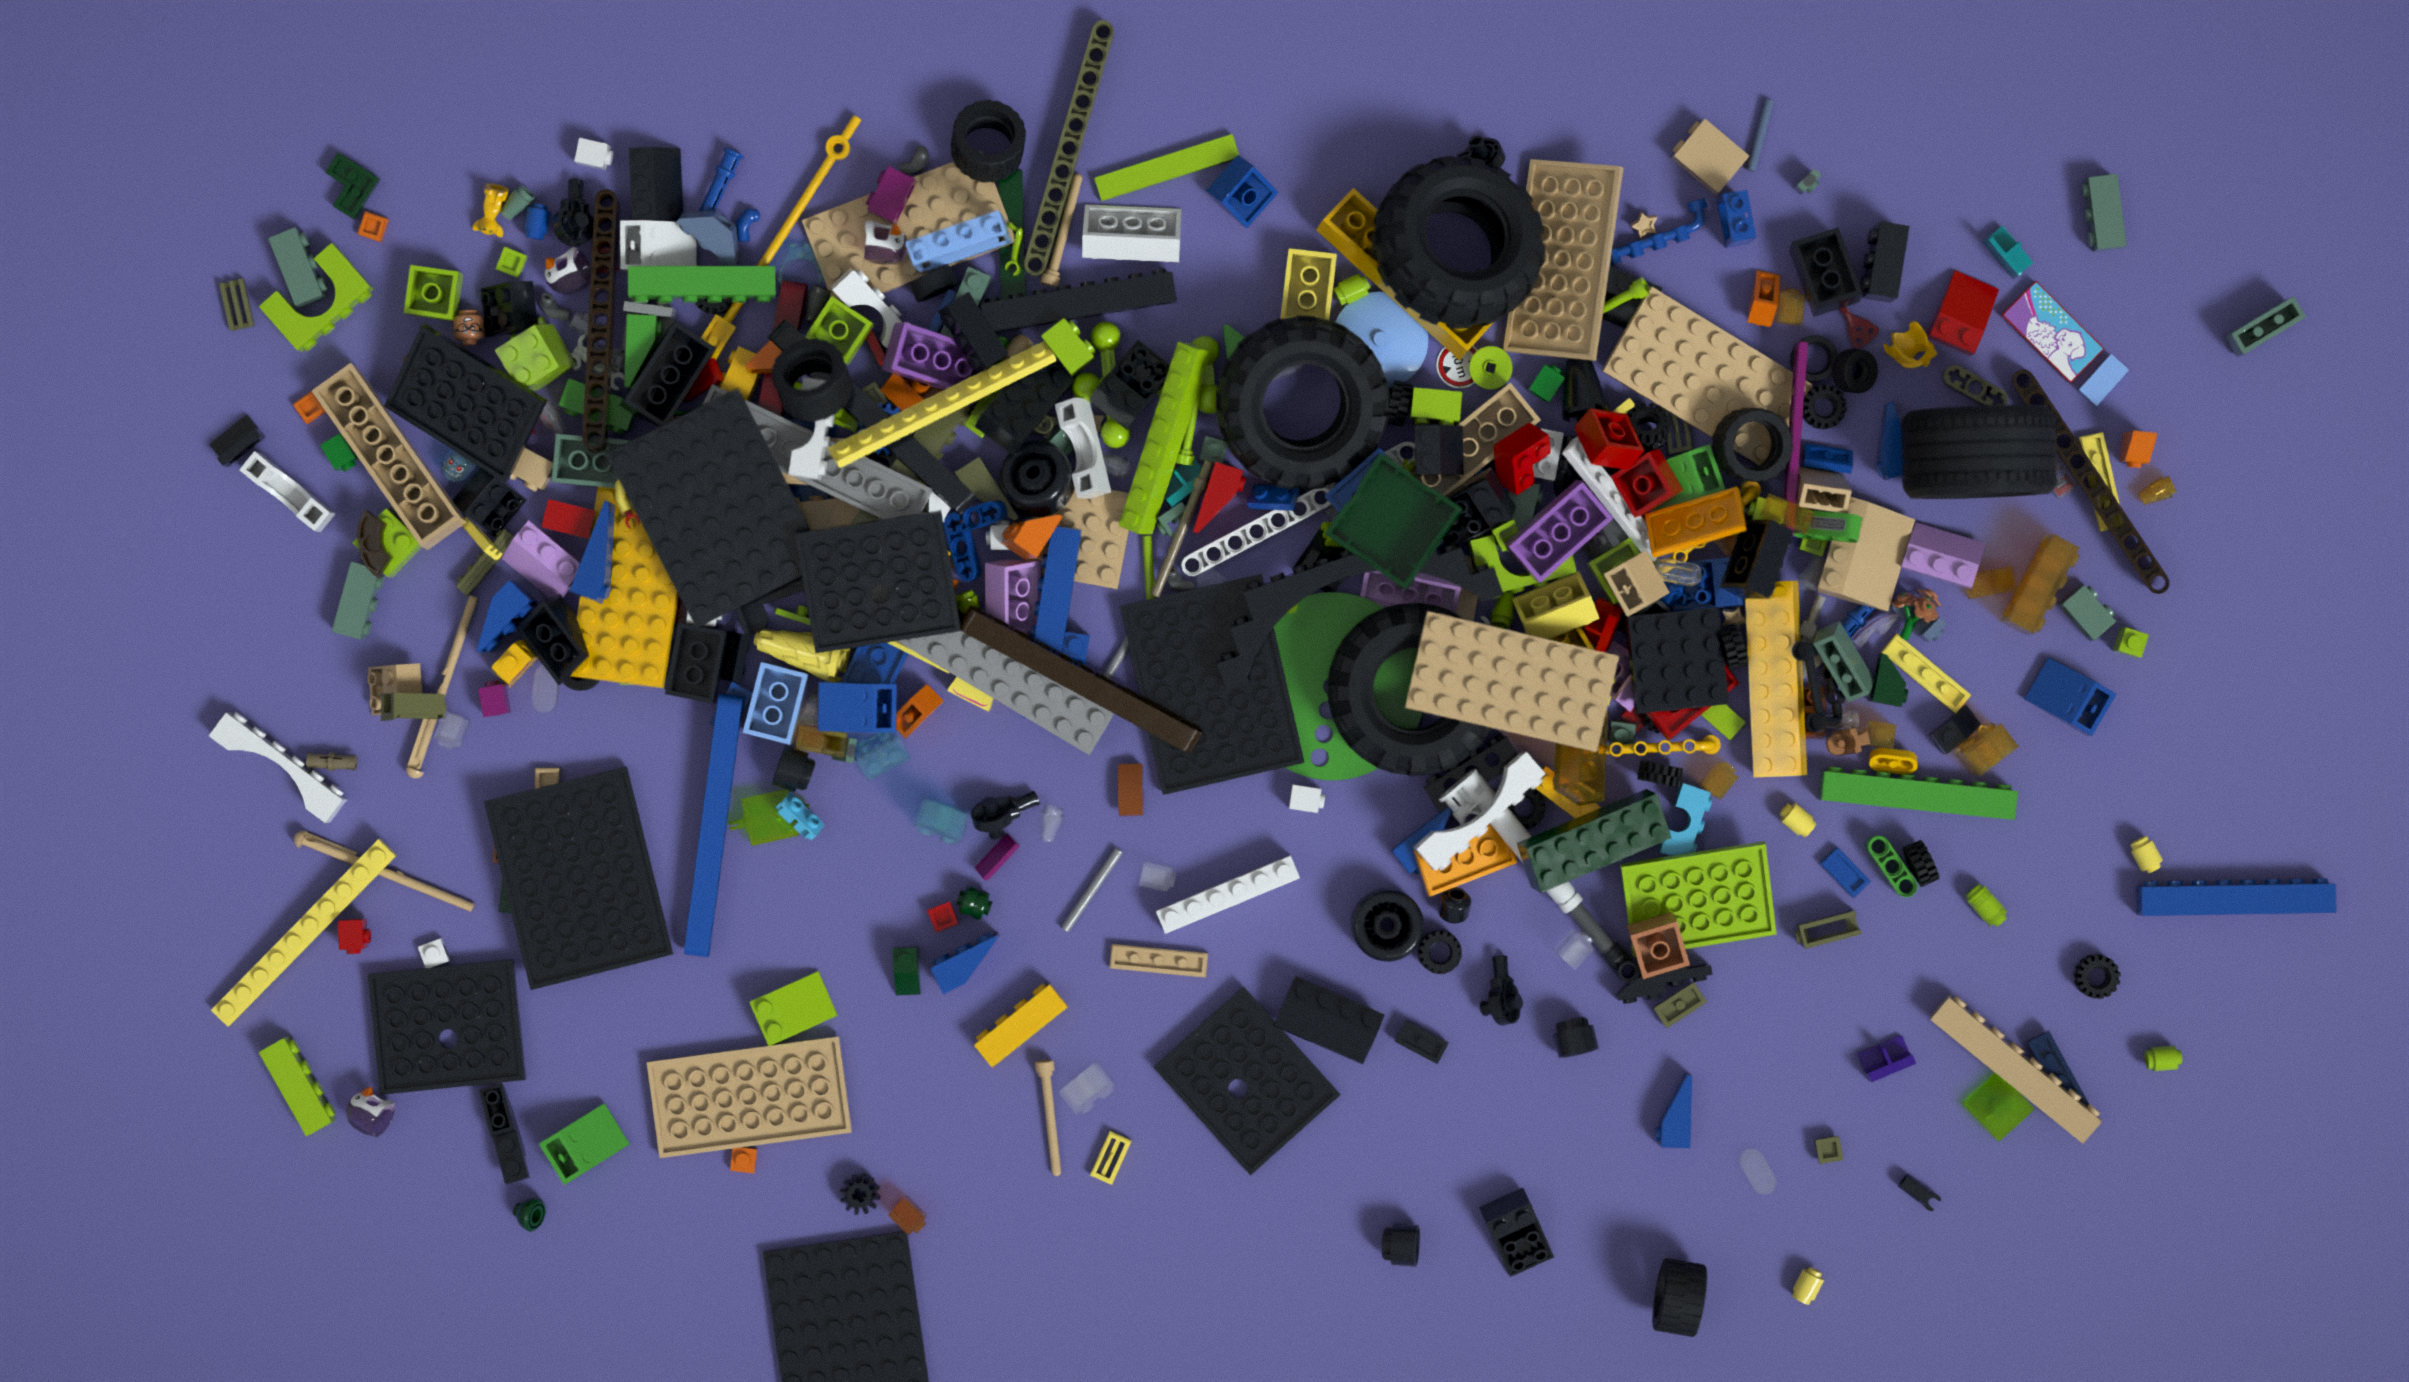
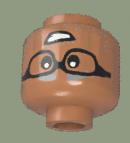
(468, 327)

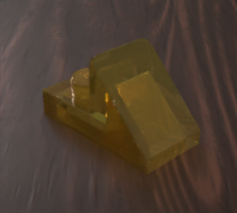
(1992, 582)

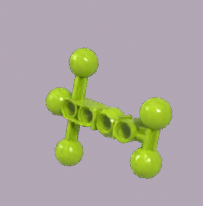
(1105, 338)

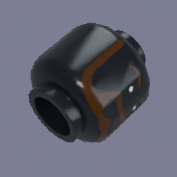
(1454, 905)

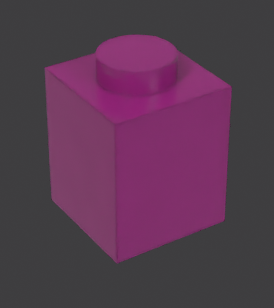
(494, 699)

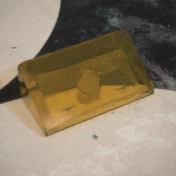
(1787, 514)

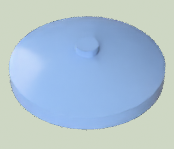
(1389, 332)

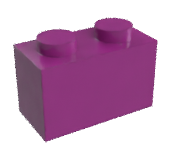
(890, 195)

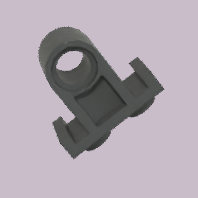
(1605, 539)

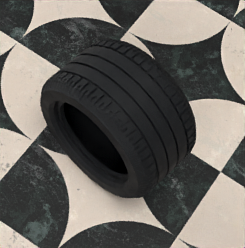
(1979, 451)

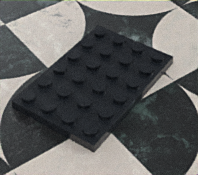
(465, 403)

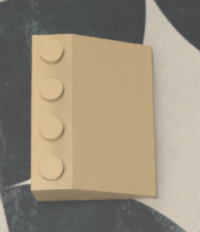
(1870, 568)

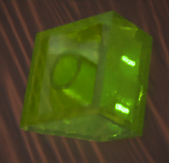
(1997, 1107)

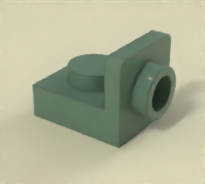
(1173, 515)

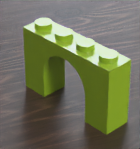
(350, 289)
(1484, 550)

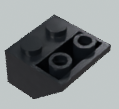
(509, 308)
(488, 501)

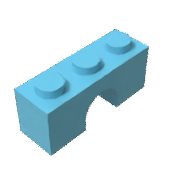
(1694, 803)

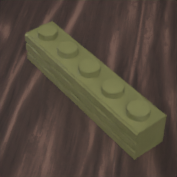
(483, 565)

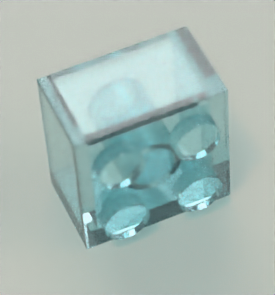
(942, 820)

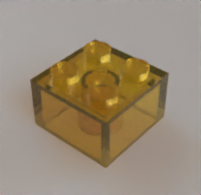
(1986, 748)

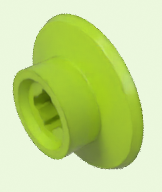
(1496, 357)

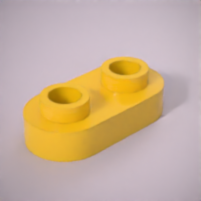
(1893, 761)

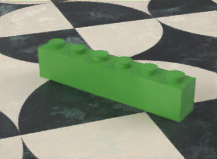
(701, 283)

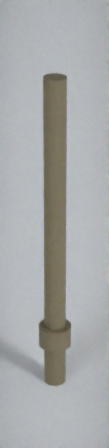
(1200, 484)

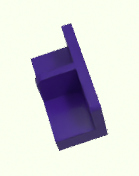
(1885, 1058)

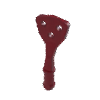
(1853, 323)

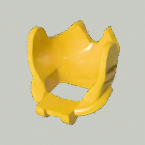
(1908, 344)

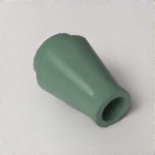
(517, 202)

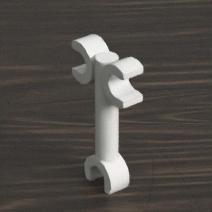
(580, 355)

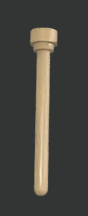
(1051, 275)
(1045, 1071)

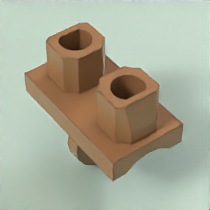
(1847, 741)

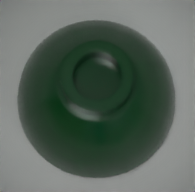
(530, 1213)

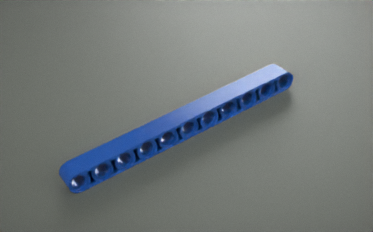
(713, 825)

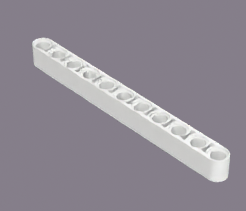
(1268, 528)

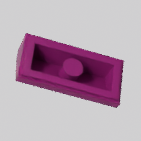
(997, 857)

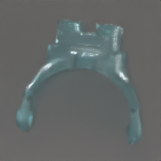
(796, 253)

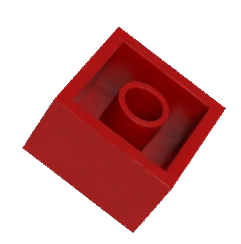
(1608, 439)
(1647, 483)

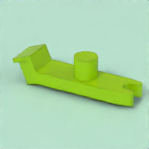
(801, 614)

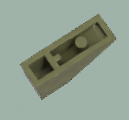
(983, 485)

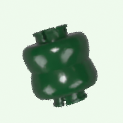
(974, 902)

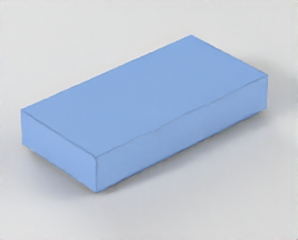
(2103, 380)

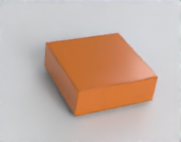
(373, 227)
(309, 408)

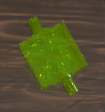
(762, 819)

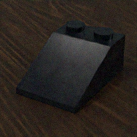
(555, 637)

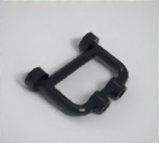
(1818, 721)

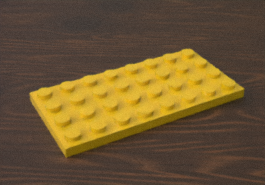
(634, 626)

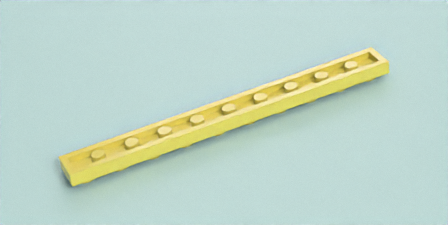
(941, 404)
(304, 932)

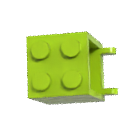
(536, 356)

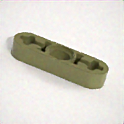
(1994, 390)

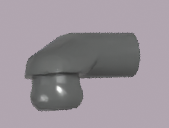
(917, 162)
(551, 308)
(1176, 583)

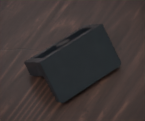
(237, 441)

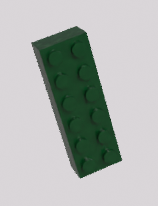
(1593, 840)

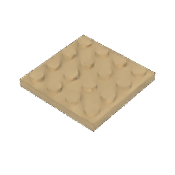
(1101, 538)

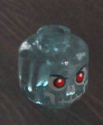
(456, 467)

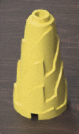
(799, 651)

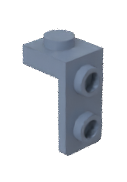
(1925, 630)

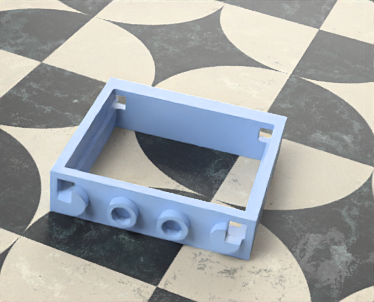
(959, 242)

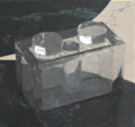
(1575, 948)
(1086, 1088)

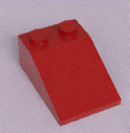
(1963, 313)
(1221, 489)

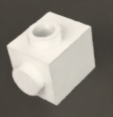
(994, 536)

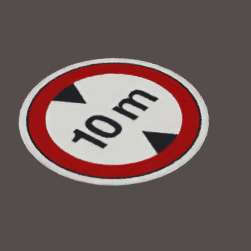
(1455, 371)

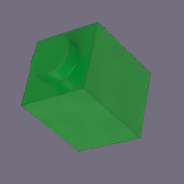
(1546, 383)
(339, 453)

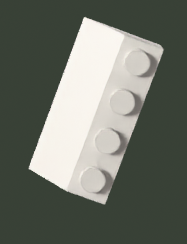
(1131, 233)

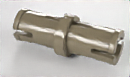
(331, 761)

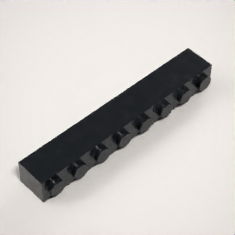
(1080, 302)

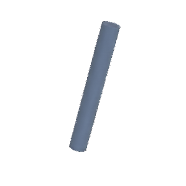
(1760, 135)

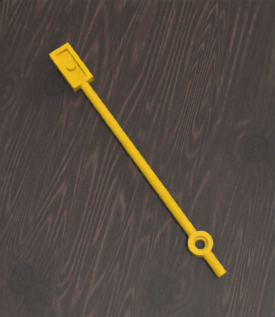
(720, 329)

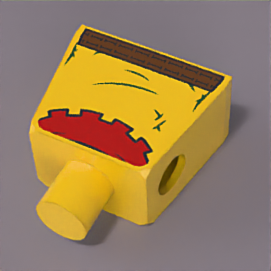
(514, 663)

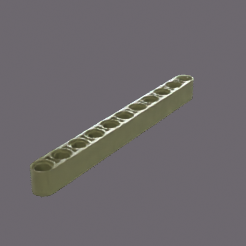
(1069, 136)

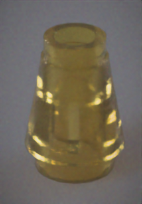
(2157, 491)

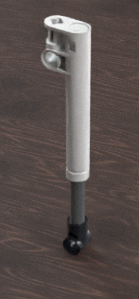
(1473, 797)

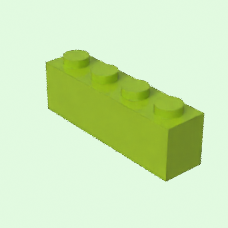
(298, 1086)

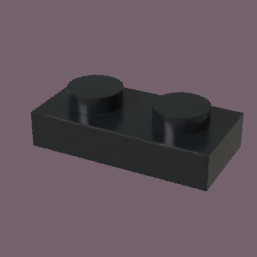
(735, 657)
(1421, 1041)

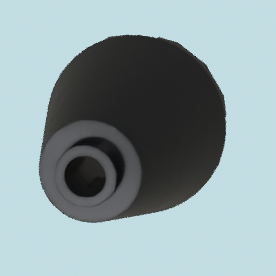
(1582, 390)

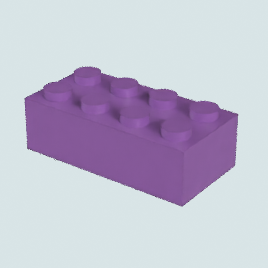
(926, 357)
(1558, 531)

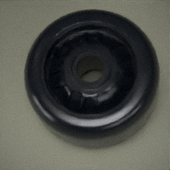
(1047, 491)
(1390, 944)

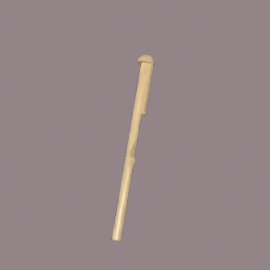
(427, 726)
(349, 856)

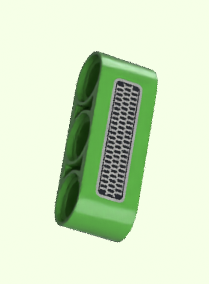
(1833, 527)
(1880, 860)

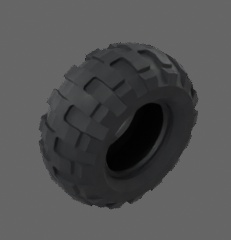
(1426, 282)
(1344, 444)
(1356, 713)

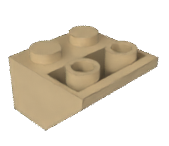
(1636, 583)
(390, 679)

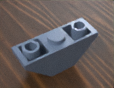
(713, 234)

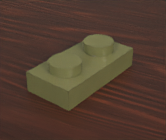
(1679, 1004)

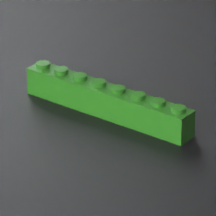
(1918, 795)

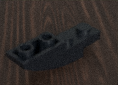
(1655, 985)
(505, 1133)

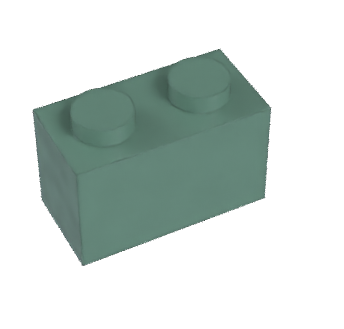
(2087, 612)

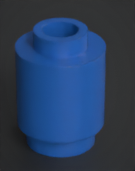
(536, 221)

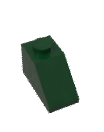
(1888, 684)
(906, 970)

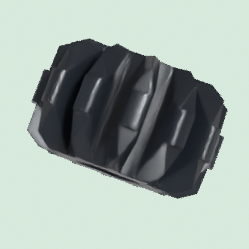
(856, 1201)

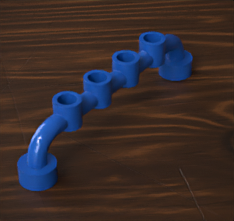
(1659, 240)

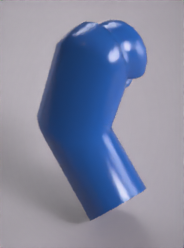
(744, 221)

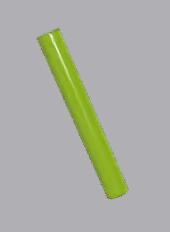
(1148, 566)

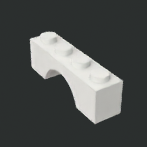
(854, 291)
(1078, 422)
(809, 460)
(288, 491)

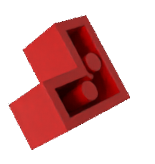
(1518, 454)

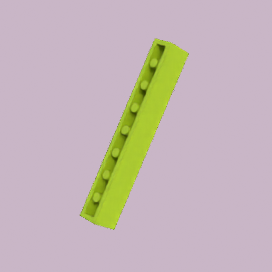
(1165, 438)

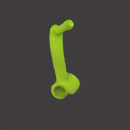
(1015, 248)

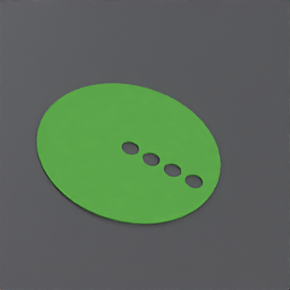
(1307, 649)

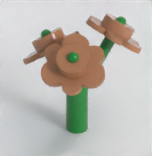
(1924, 609)

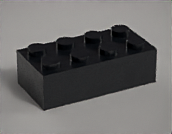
(1023, 406)

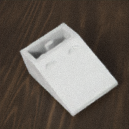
(655, 244)

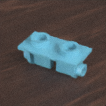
(808, 824)

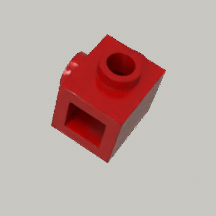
(353, 935)

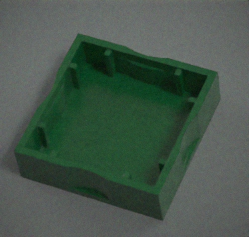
(1393, 521)

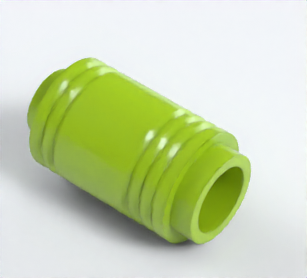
(1986, 905)

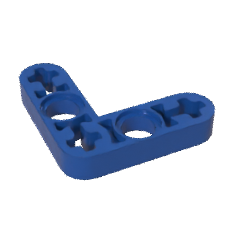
(963, 533)

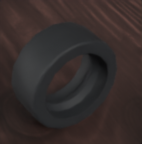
(933, 283)
(1831, 352)

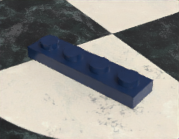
(2053, 1062)

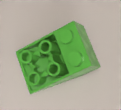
(1696, 474)
(584, 1144)

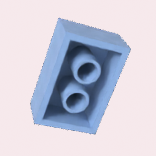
(776, 703)

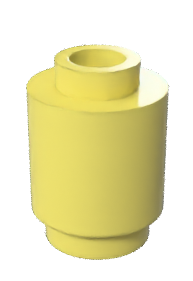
(1797, 819)
(2146, 854)
(1807, 1285)

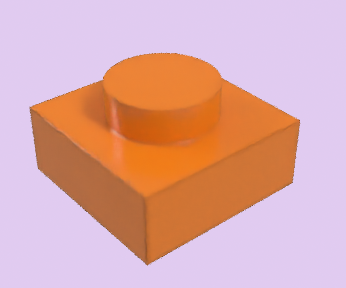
(743, 1159)

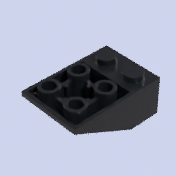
(1131, 384)
(1483, 506)
(1516, 1232)

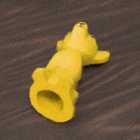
(494, 197)

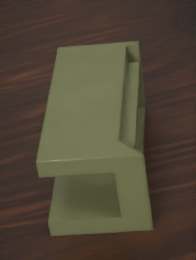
(412, 706)
(1803, 938)

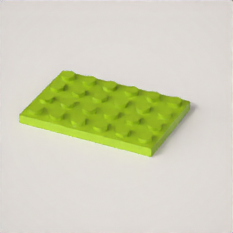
(1712, 892)

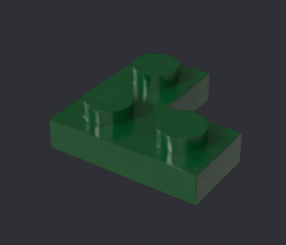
(358, 185)

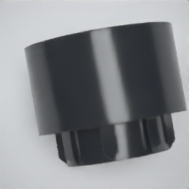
(793, 770)
(1575, 1037)
(1401, 1244)

